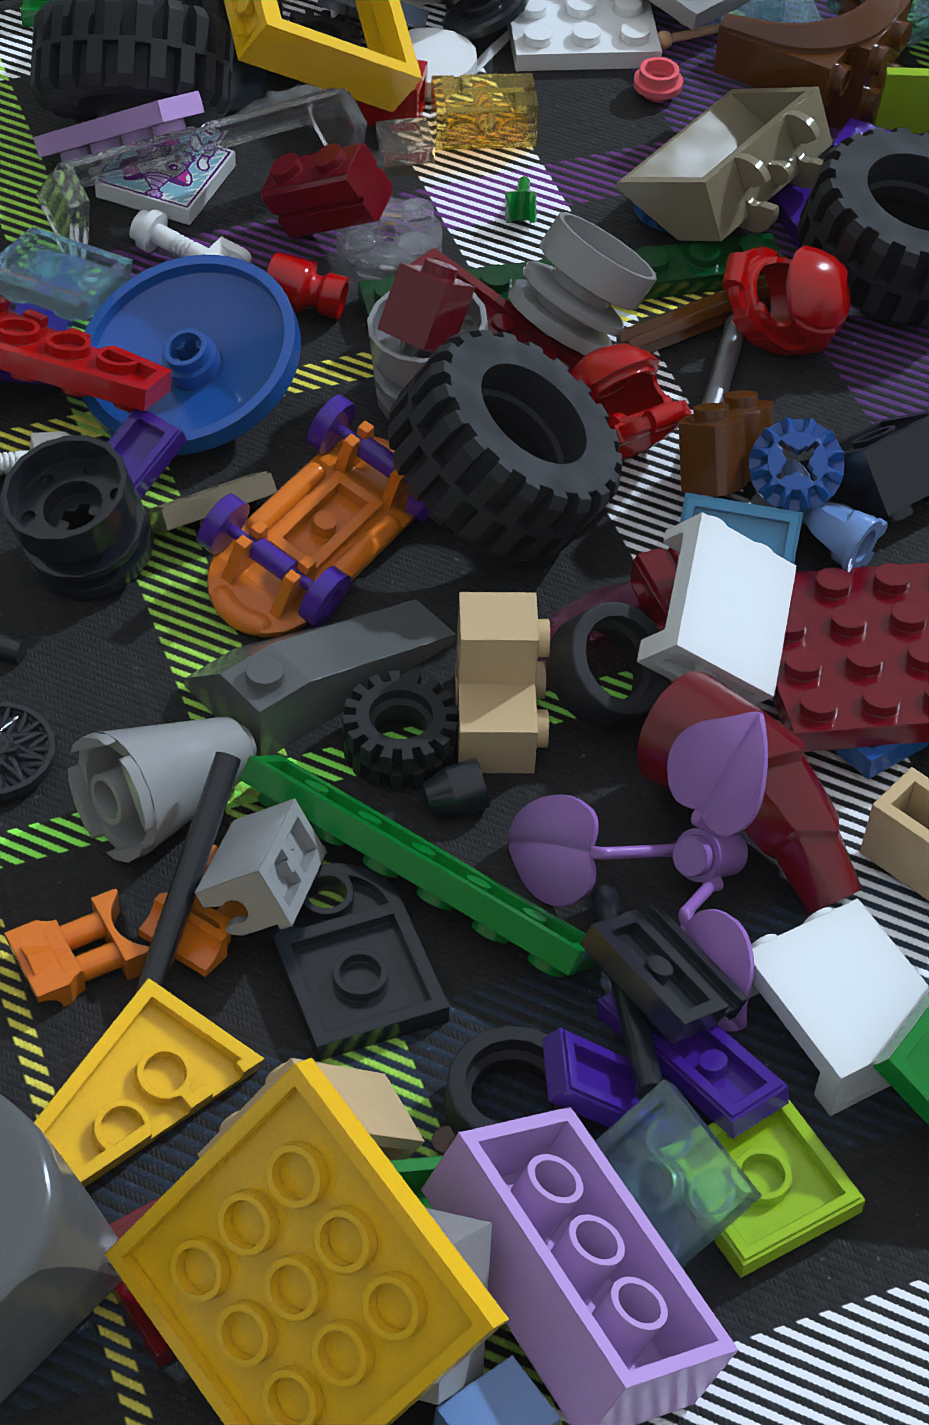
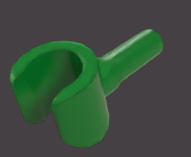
(521, 203)

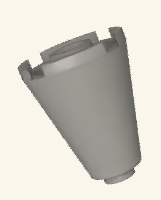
(148, 779)

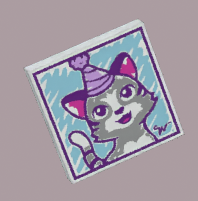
(174, 188)

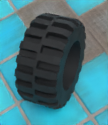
(129, 53)
(875, 219)
(504, 446)

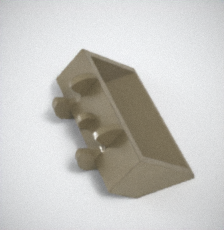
(732, 163)

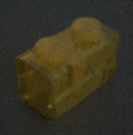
(484, 111)

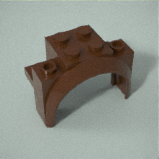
(837, 54)

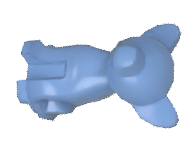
(844, 531)

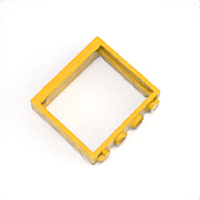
(373, 75)

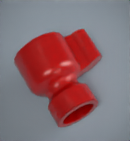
(308, 288)

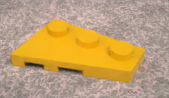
(142, 1081)

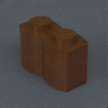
(719, 441)

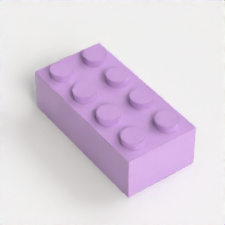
(581, 1271)

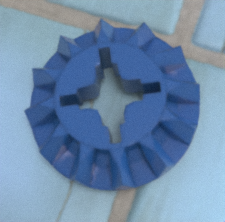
(796, 491)

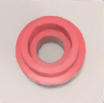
(658, 79)

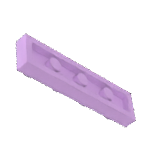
(130, 124)

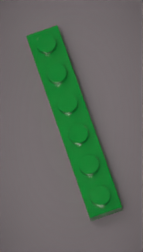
(439, 876)

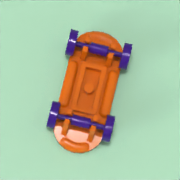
(313, 535)

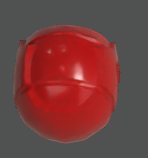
(806, 298)
(627, 387)

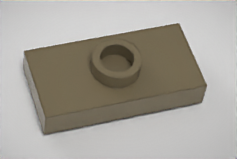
(198, 505)

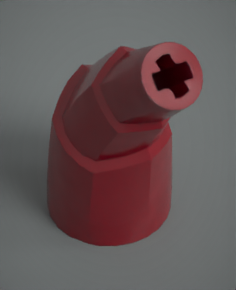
(796, 814)

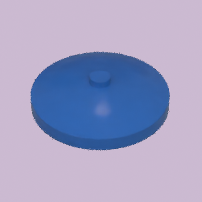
(221, 334)

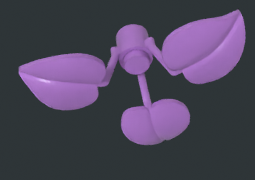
(710, 768)

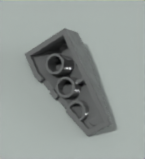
(304, 677)

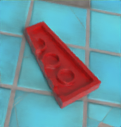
(69, 361)

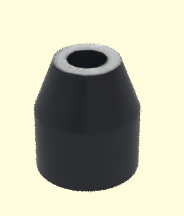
(457, 790)

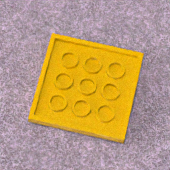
(303, 1270)

